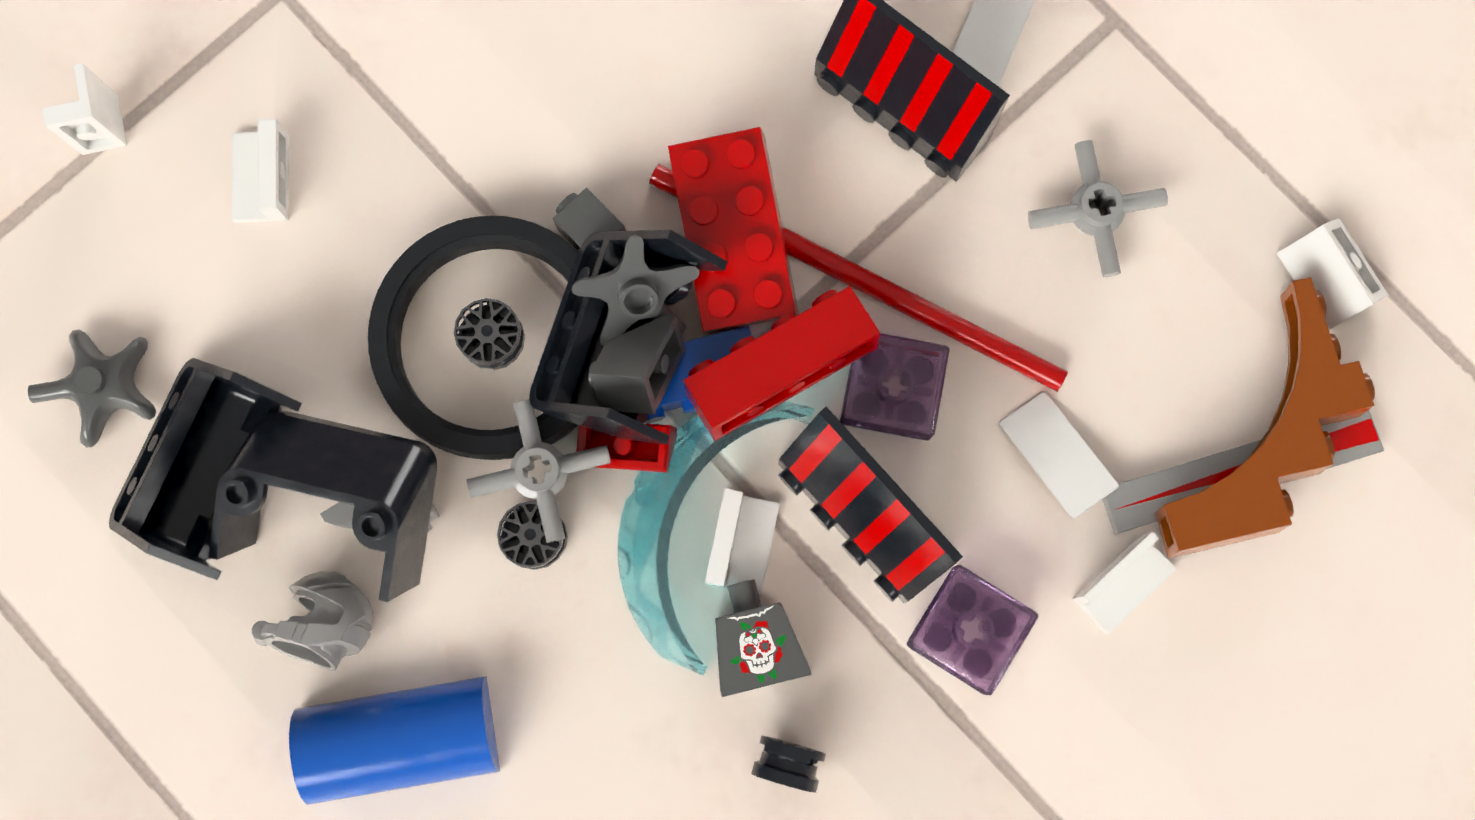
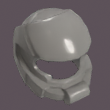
(334, 628)

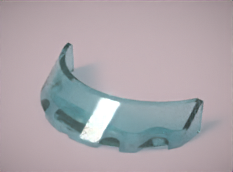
(648, 527)

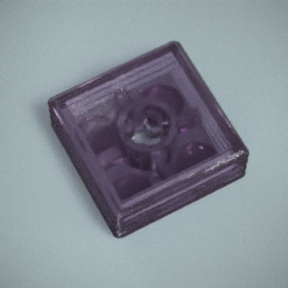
(911, 412)
(1002, 621)

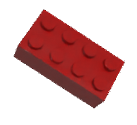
(734, 213)

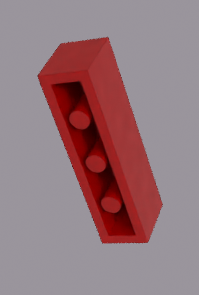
(781, 362)

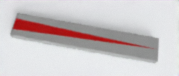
(1139, 499)

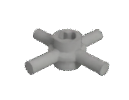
(1089, 220)
(554, 480)

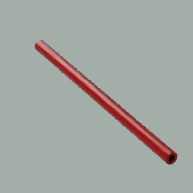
(905, 301)

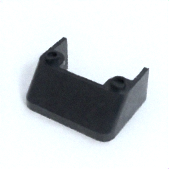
(574, 341)
(376, 472)
(176, 476)

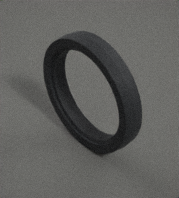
(391, 307)

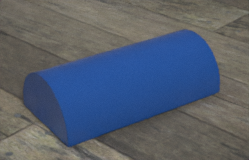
(393, 741)

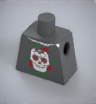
(756, 644)

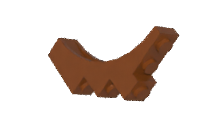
(1293, 448)

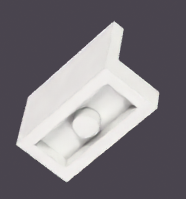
(92, 121)
(260, 174)
(1335, 270)
(741, 540)
(1125, 583)

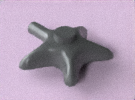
(634, 289)
(98, 385)

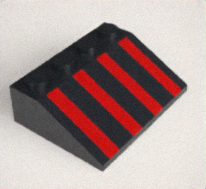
(909, 85)
(866, 508)

